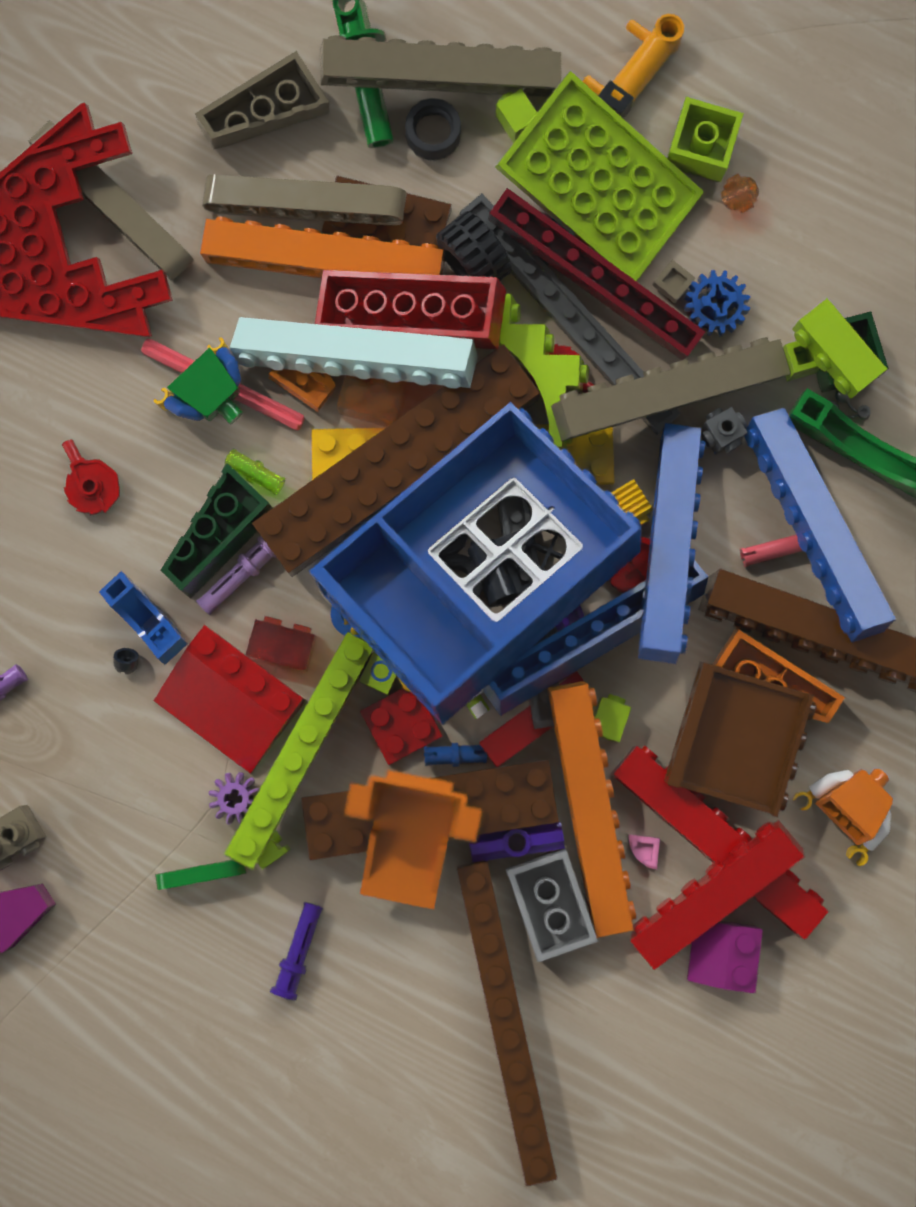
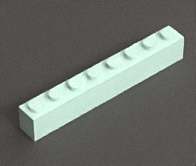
(355, 352)

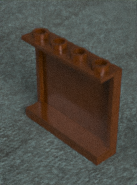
(740, 739)

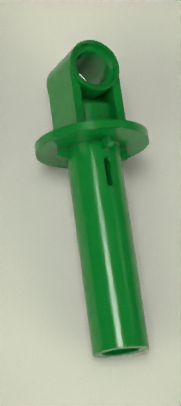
(371, 101)

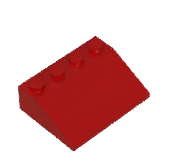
(228, 699)

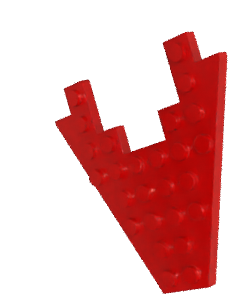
(34, 260)

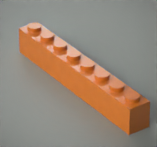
(310, 251)
(590, 808)

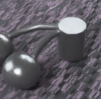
(863, 411)

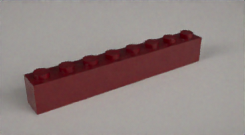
(595, 274)

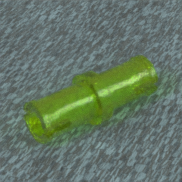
(255, 471)

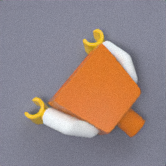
(856, 806)

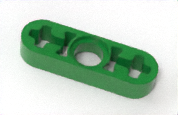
(199, 874)

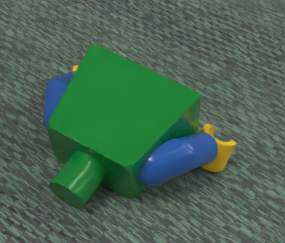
(206, 387)

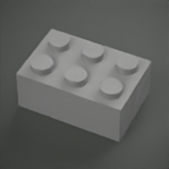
(551, 905)

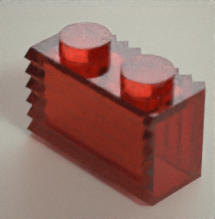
(281, 644)

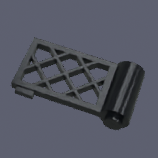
(503, 582)

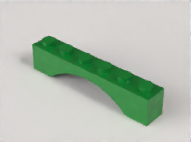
(835, 430)

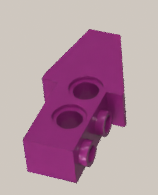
(21, 912)

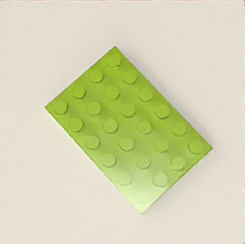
(599, 177)

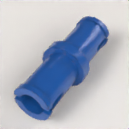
(454, 755)

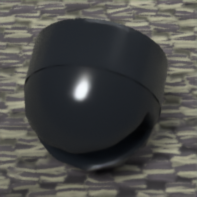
(120, 657)

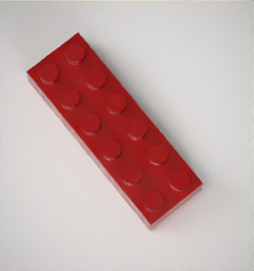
(414, 304)

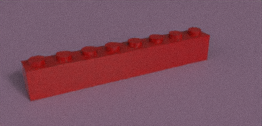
(714, 838)

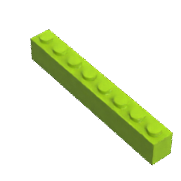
(299, 752)

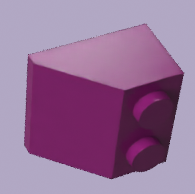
(726, 957)

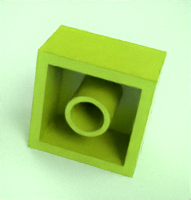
(704, 139)

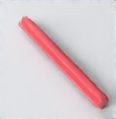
(247, 395)

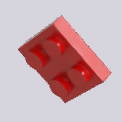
(400, 725)

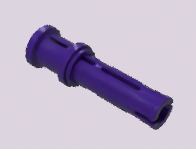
(293, 965)

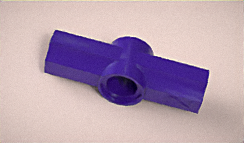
(537, 840)

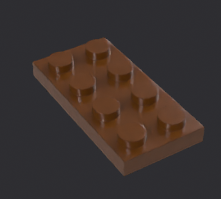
(420, 224)

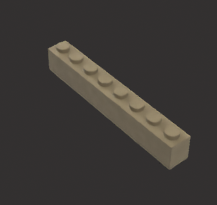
(438, 67)
(669, 389)

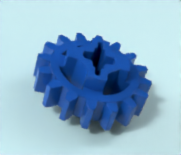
(729, 300)

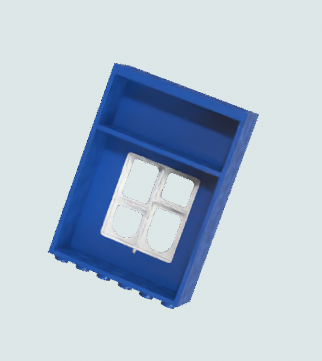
(427, 617)

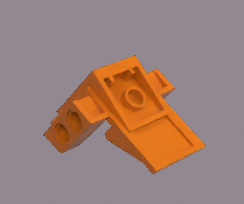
(409, 834)

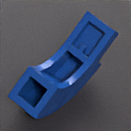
(143, 617)

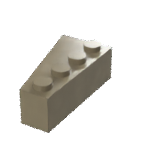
(264, 103)

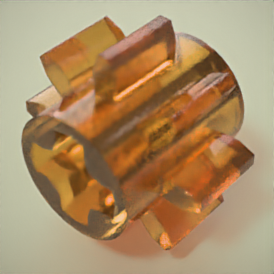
(740, 193)

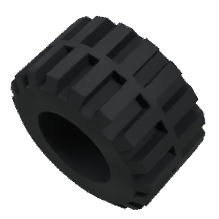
(473, 248)

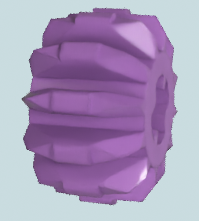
(229, 788)

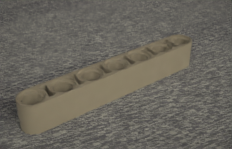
(304, 199)
(129, 218)

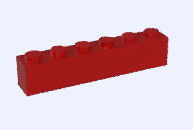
(716, 894)

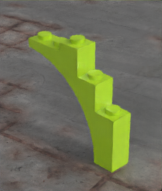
(552, 373)

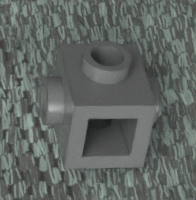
(716, 437)

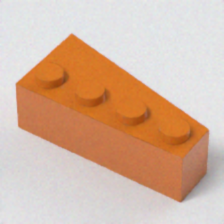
(754, 659)

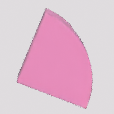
(645, 849)

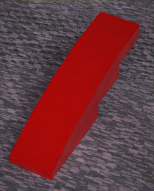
(516, 733)

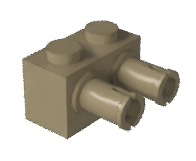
(18, 834)

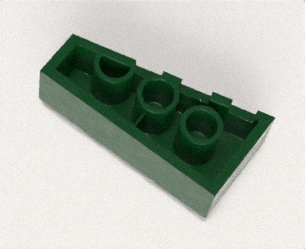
(215, 532)

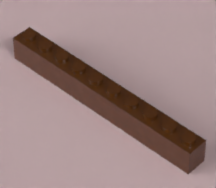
(506, 1023)

